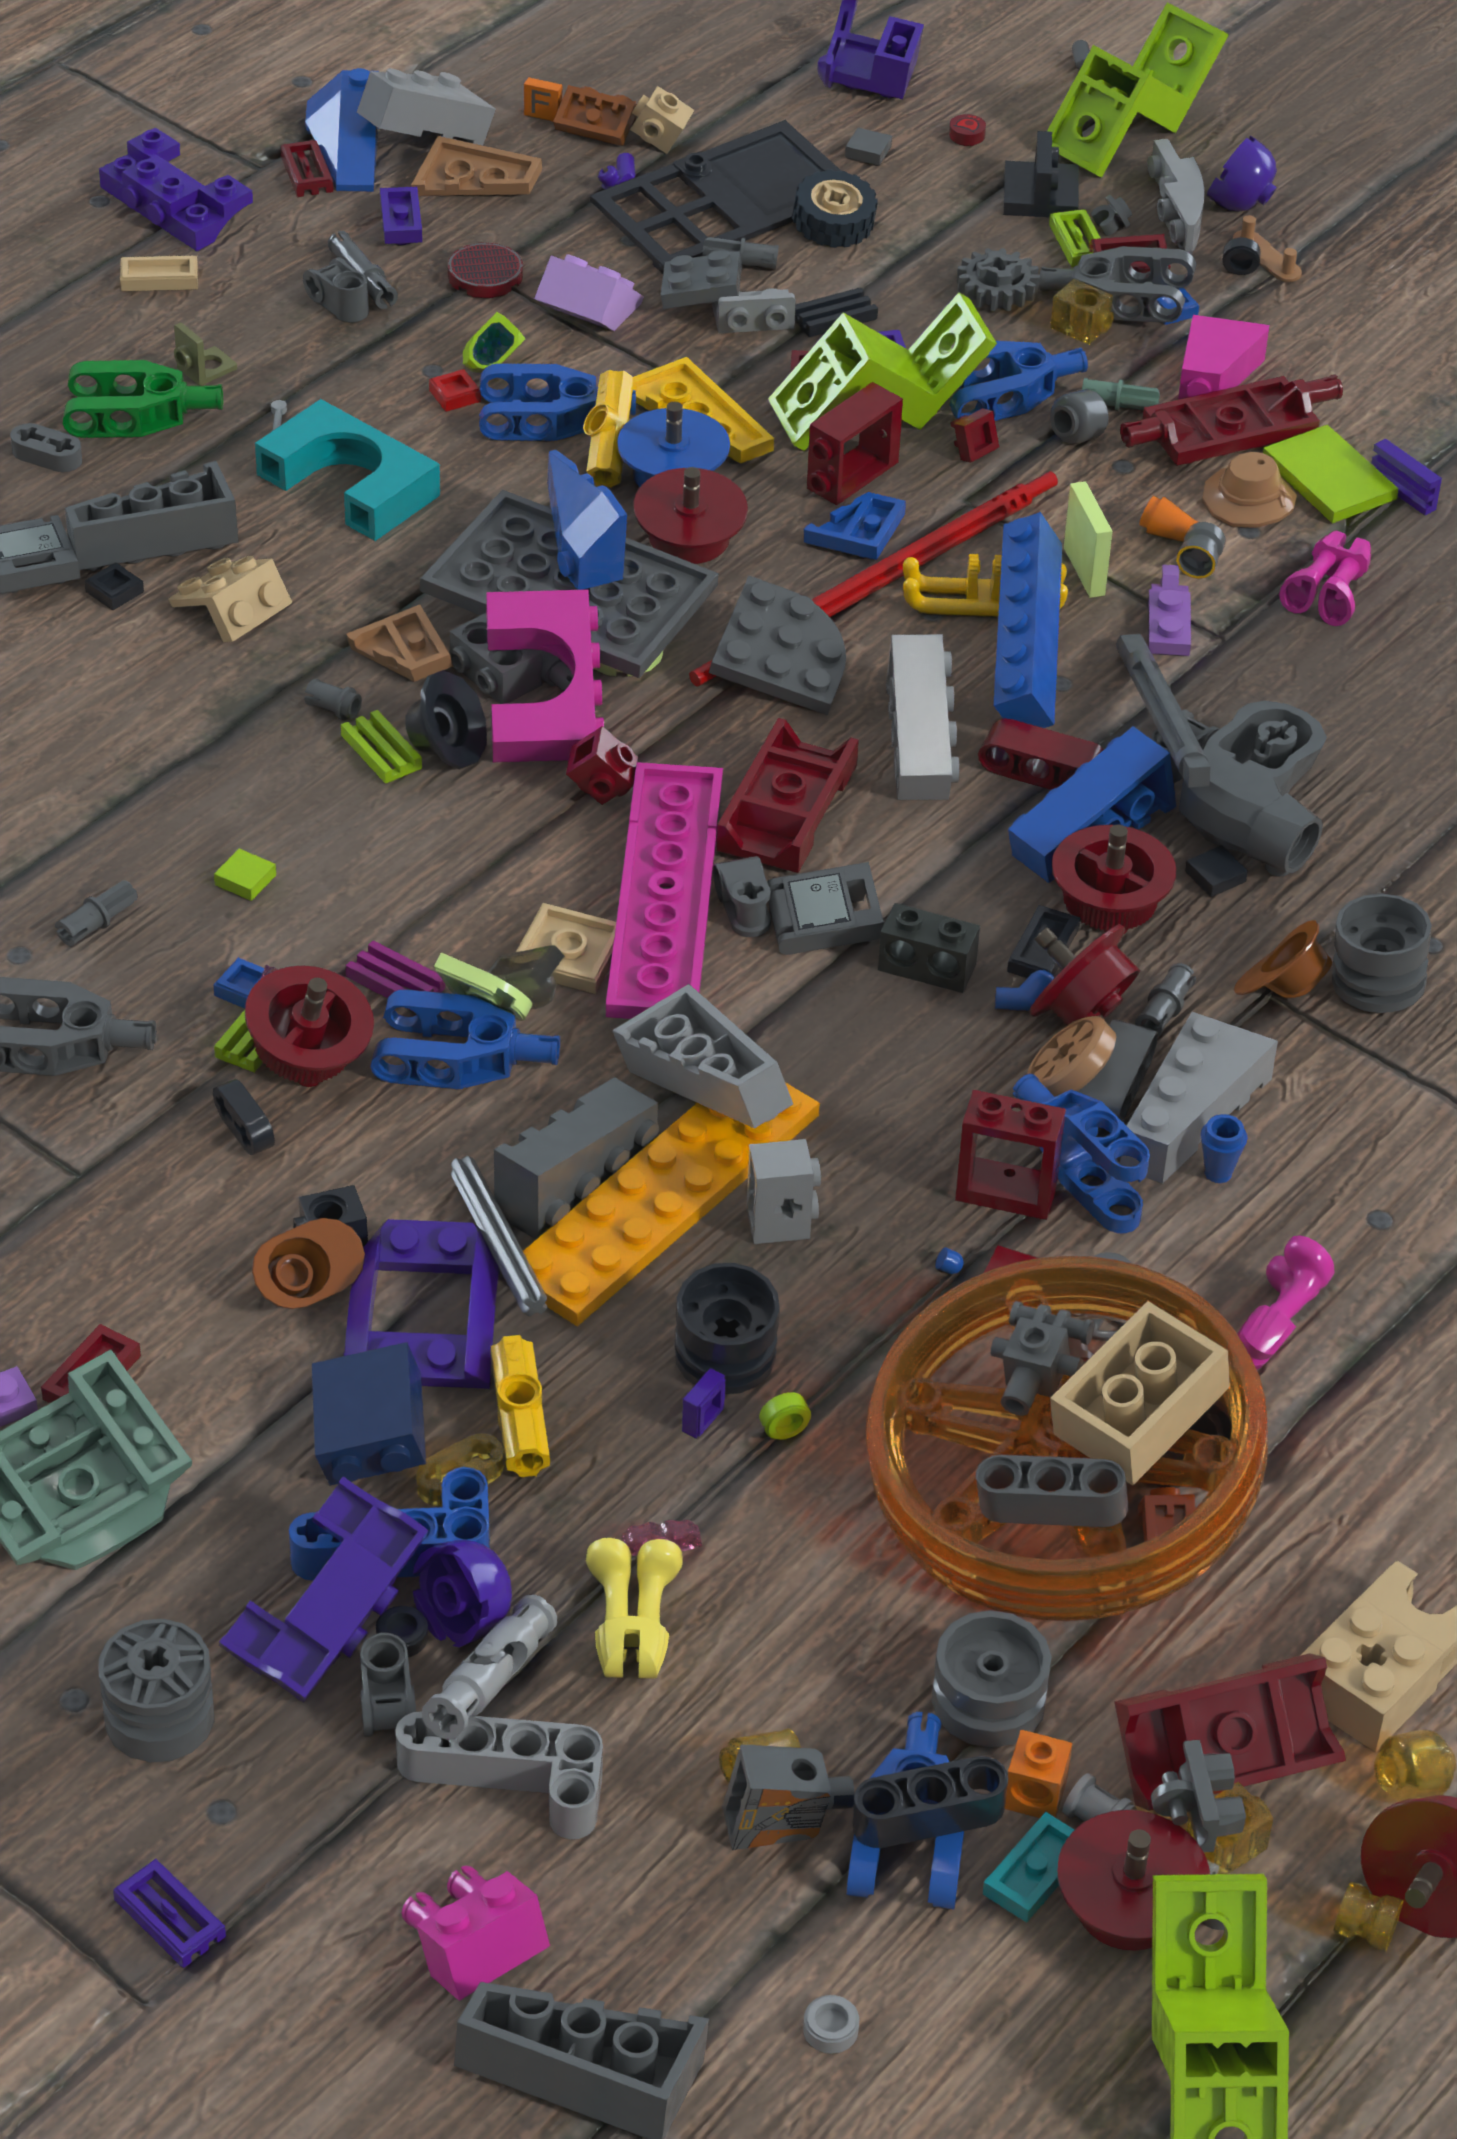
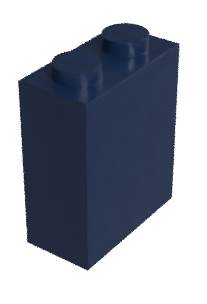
(368, 1413)

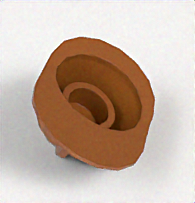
(1291, 967)
(308, 1263)

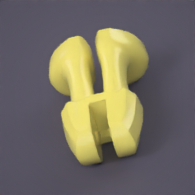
(656, 1567)

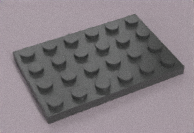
(516, 549)

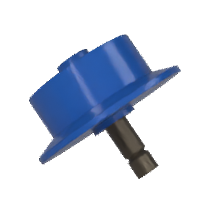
(672, 440)

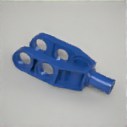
(1019, 369)
(563, 401)
(486, 1056)
(1094, 1156)
(864, 1860)

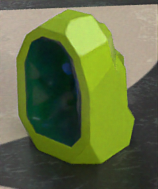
(492, 344)

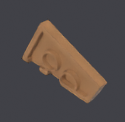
(474, 169)

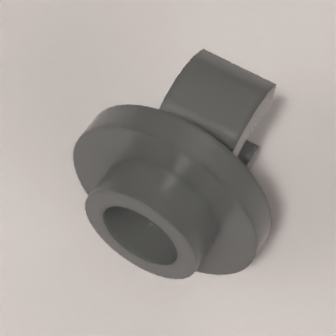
(1112, 215)

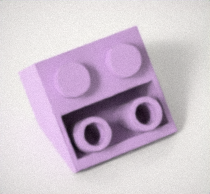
(587, 292)

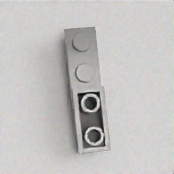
(1181, 193)

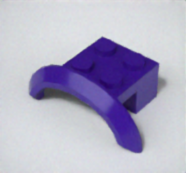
(871, 63)

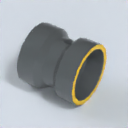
(1201, 550)

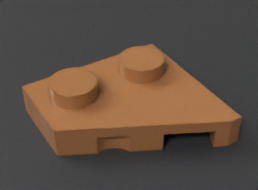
(403, 644)

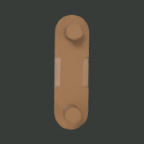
(1279, 265)

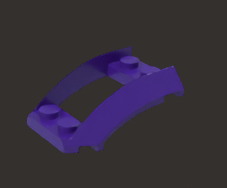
(433, 1248)

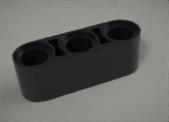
(912, 1820)

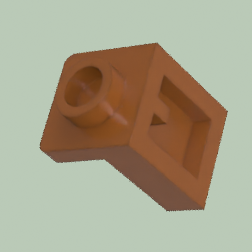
(1164, 1510)

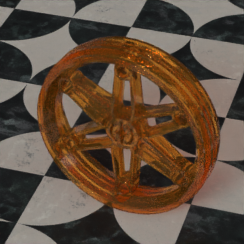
(1062, 1587)

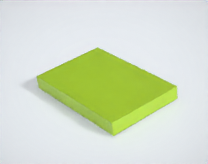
(1331, 474)

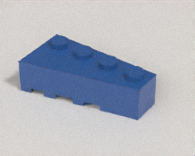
(1112, 789)

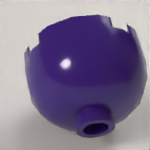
(1245, 178)
(462, 1590)

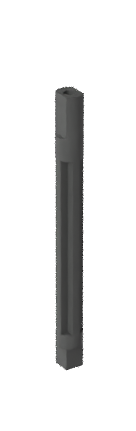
(1164, 710)

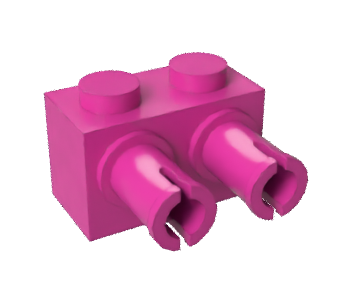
(481, 1933)

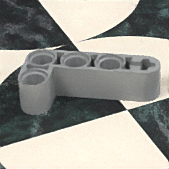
(500, 1763)

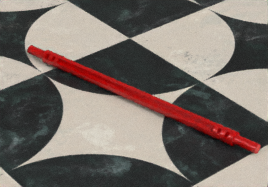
(923, 550)

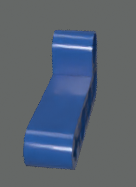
(461, 1517)

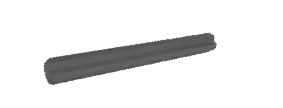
(499, 1236)

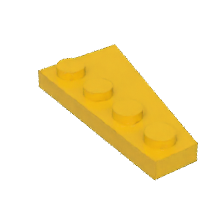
(690, 386)

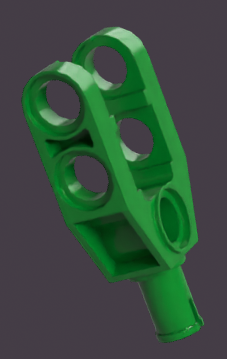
(153, 402)

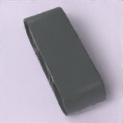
(1126, 1068)
(1031, 1478)

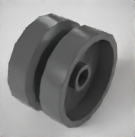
(991, 1678)

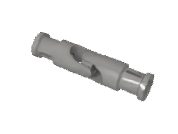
(489, 1667)

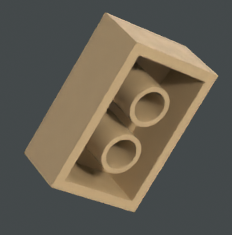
(1140, 1391)

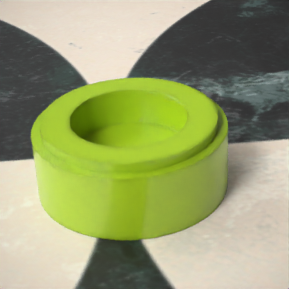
(785, 1416)

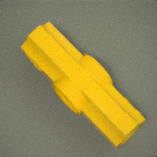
(605, 424)
(520, 1406)

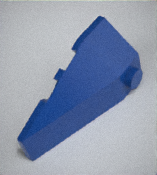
(343, 134)
(586, 525)

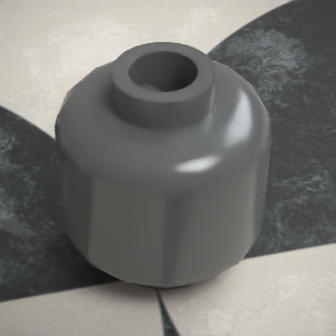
(1079, 416)

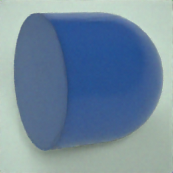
(949, 1261)

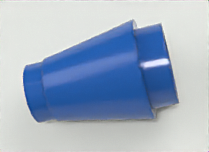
(1222, 1146)

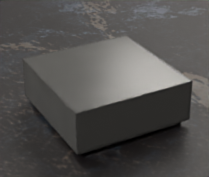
(868, 146)

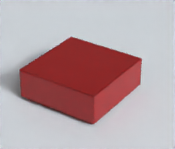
(454, 390)

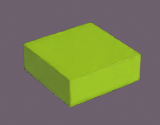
(245, 874)

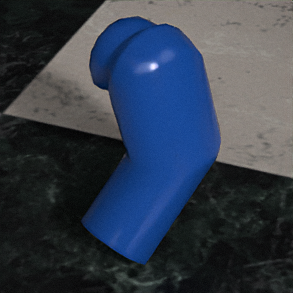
(1024, 996)

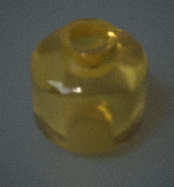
(1415, 1765)

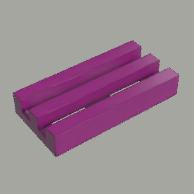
(396, 967)

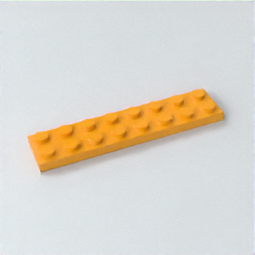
(651, 1204)

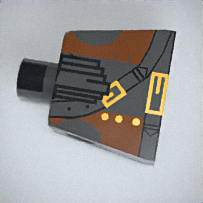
(780, 1795)

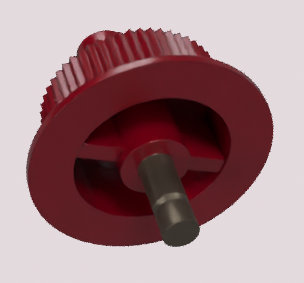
(1113, 875)
(308, 1023)

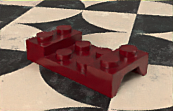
(784, 798)
(1264, 1718)

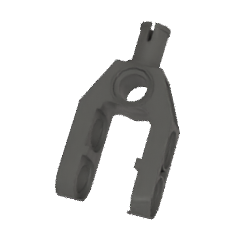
(1113, 274)
(85, 1034)

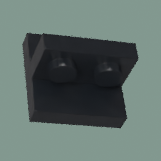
(1041, 185)

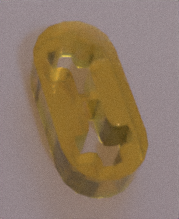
(458, 1456)

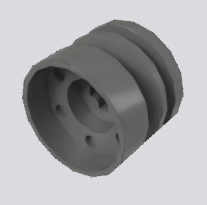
(1381, 953)
(156, 1690)

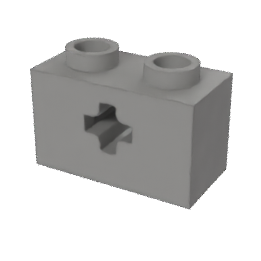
(782, 1191)

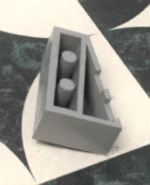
(425, 103)

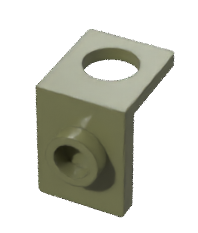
(192, 357)

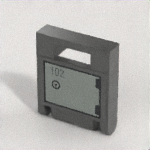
(32, 543)
(817, 911)

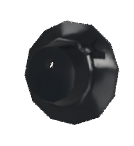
(448, 721)

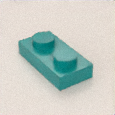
(1029, 1870)

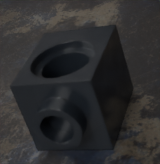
(335, 1204)

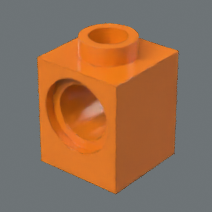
(1037, 1774)

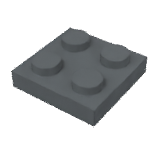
(701, 278)

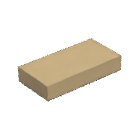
(159, 273)

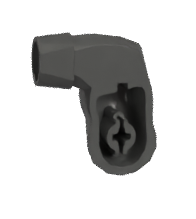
(1250, 778)

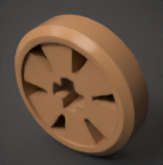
(1074, 1055)

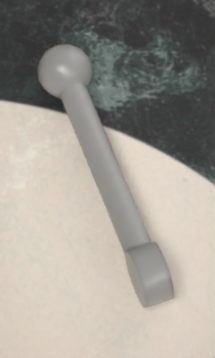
(278, 408)

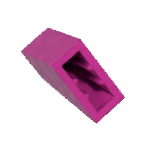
(1220, 354)

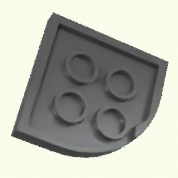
(782, 647)

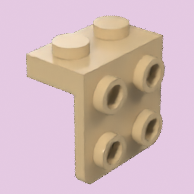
(236, 594)

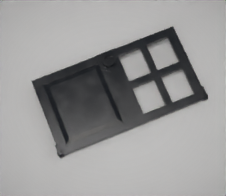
(744, 180)

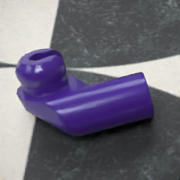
(625, 171)

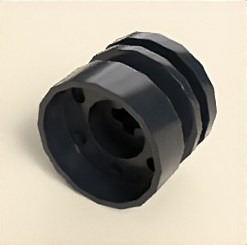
(727, 1324)

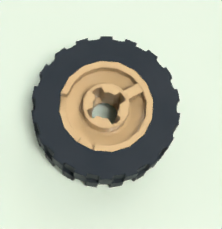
(834, 208)

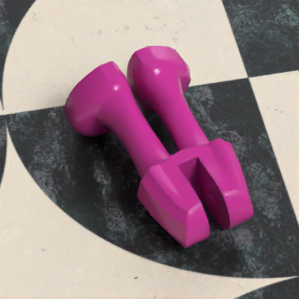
(1343, 565)
(1298, 1279)

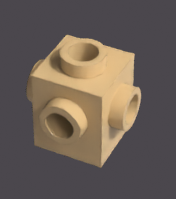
(660, 118)

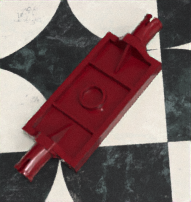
(1232, 418)

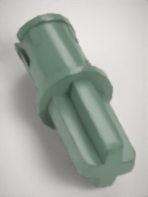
(1123, 394)

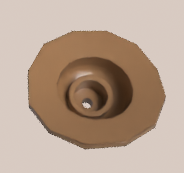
(1249, 492)

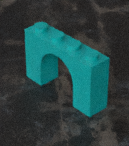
(328, 436)

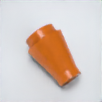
(1165, 519)

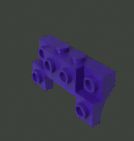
(169, 195)
(340, 1599)

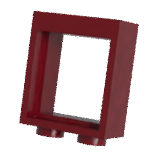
(866, 414)
(1003, 1184)

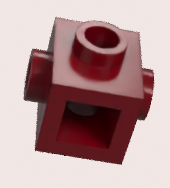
(602, 766)

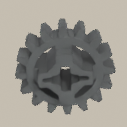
(998, 279)

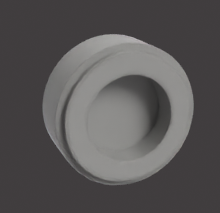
(831, 2024)

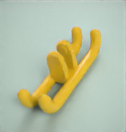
(981, 594)

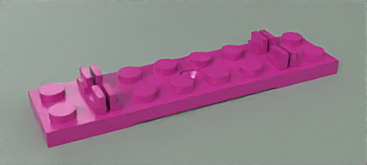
(673, 846)

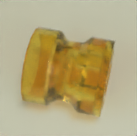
(1368, 1916)

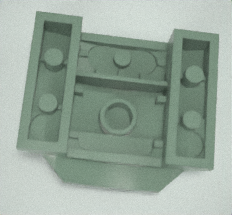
(86, 1470)

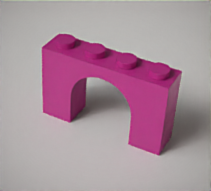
(562, 626)

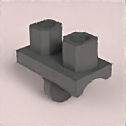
(1195, 1796)

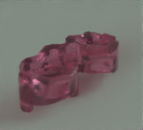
(682, 1533)

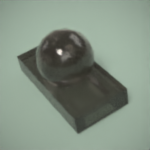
(530, 972)

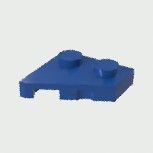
(859, 527)

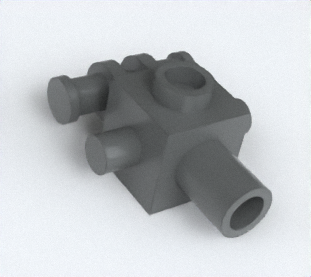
(1038, 1353)

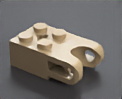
(1384, 1658)

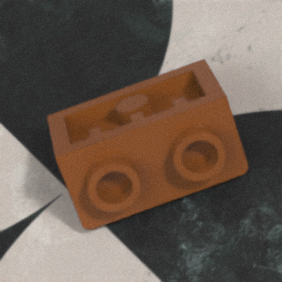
(595, 115)

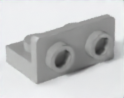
(755, 311)

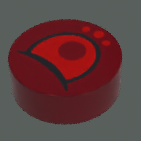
(967, 129)

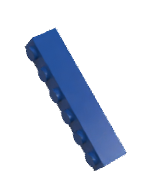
(1028, 622)

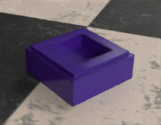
(703, 1403)

